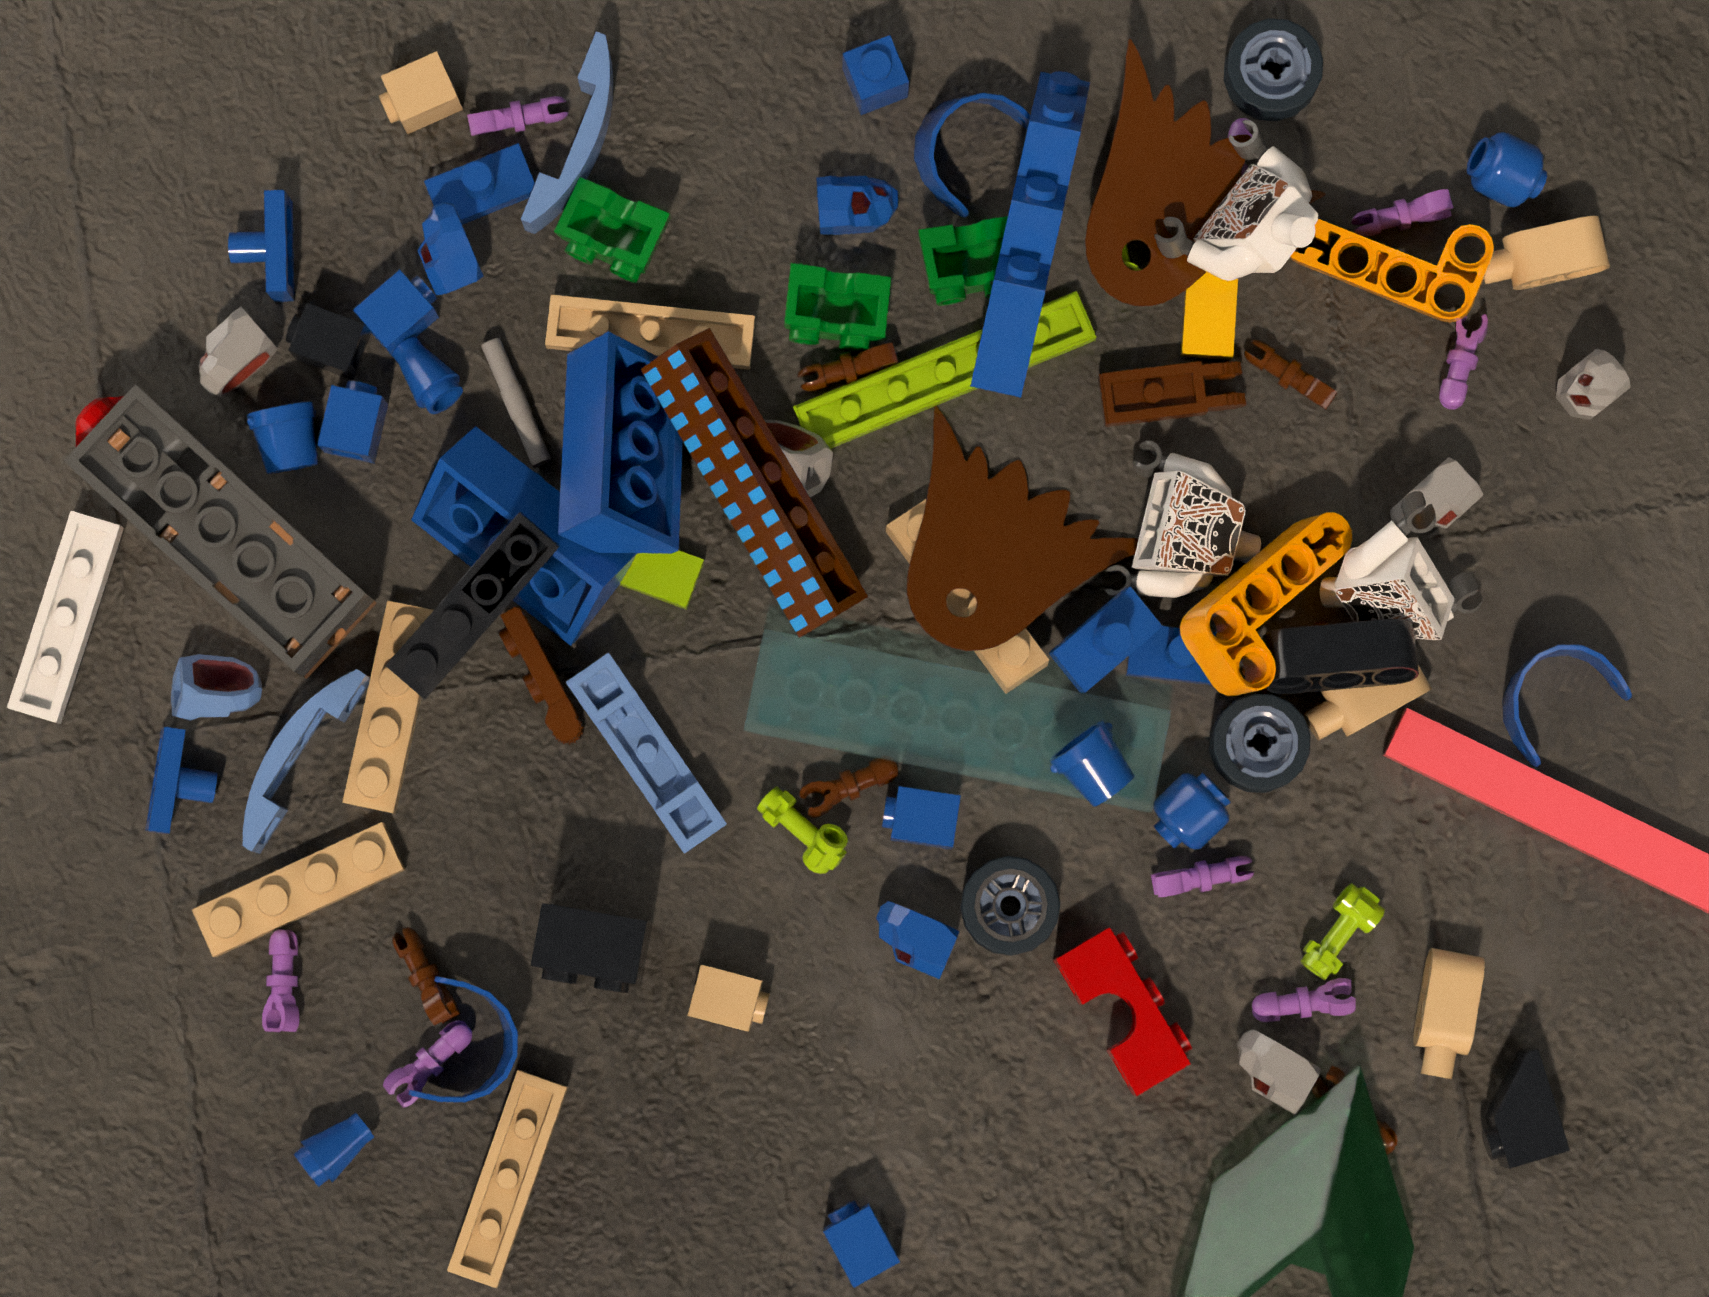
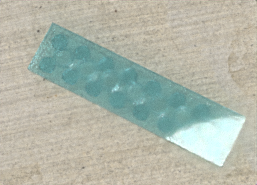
(943, 717)

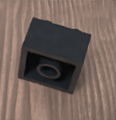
(591, 945)

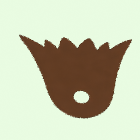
(1152, 174)
(996, 546)

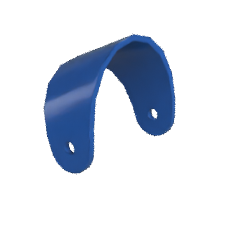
(926, 139)
(1511, 703)
(509, 1055)

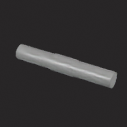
(516, 402)

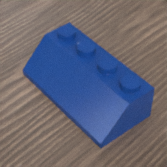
(618, 454)
(478, 494)

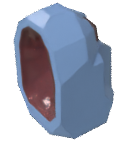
(213, 687)

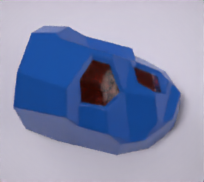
(854, 204)
(447, 251)
(916, 938)

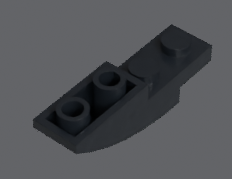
(472, 605)

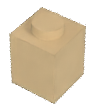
(419, 93)
(728, 999)

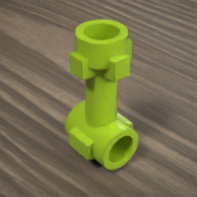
(824, 845)
(1358, 910)

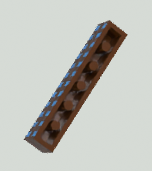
(754, 482)

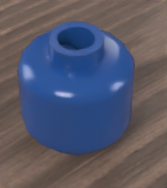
(1506, 169)
(1191, 811)

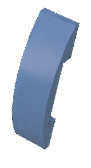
(552, 194)
(646, 753)
(263, 813)

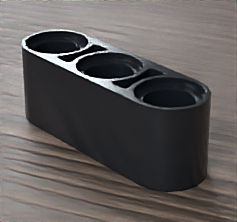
(1342, 656)

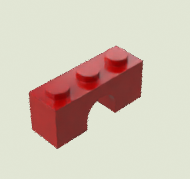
(1151, 1047)

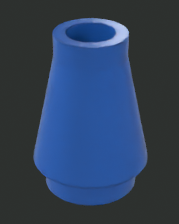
(429, 379)
(332, 1150)

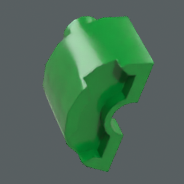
(611, 229)
(961, 258)
(836, 307)

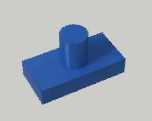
(484, 184)
(270, 246)
(1105, 639)
(1166, 658)
(174, 782)

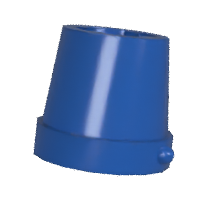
(285, 436)
(1093, 764)

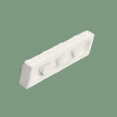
(65, 617)

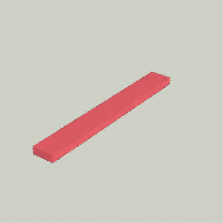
(1551, 808)

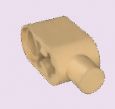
(1550, 254)
(1359, 707)
(1447, 1009)

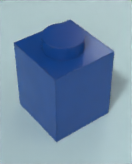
(875, 75)
(398, 310)
(353, 422)
(922, 817)
(860, 1242)

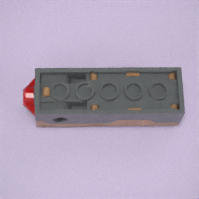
(216, 528)

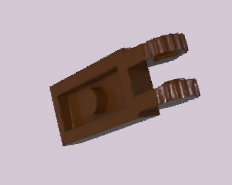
(1165, 392)
(542, 679)

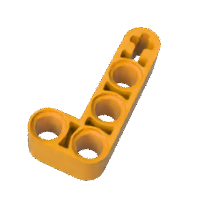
(1384, 258)
(1270, 591)

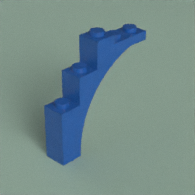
(1030, 233)

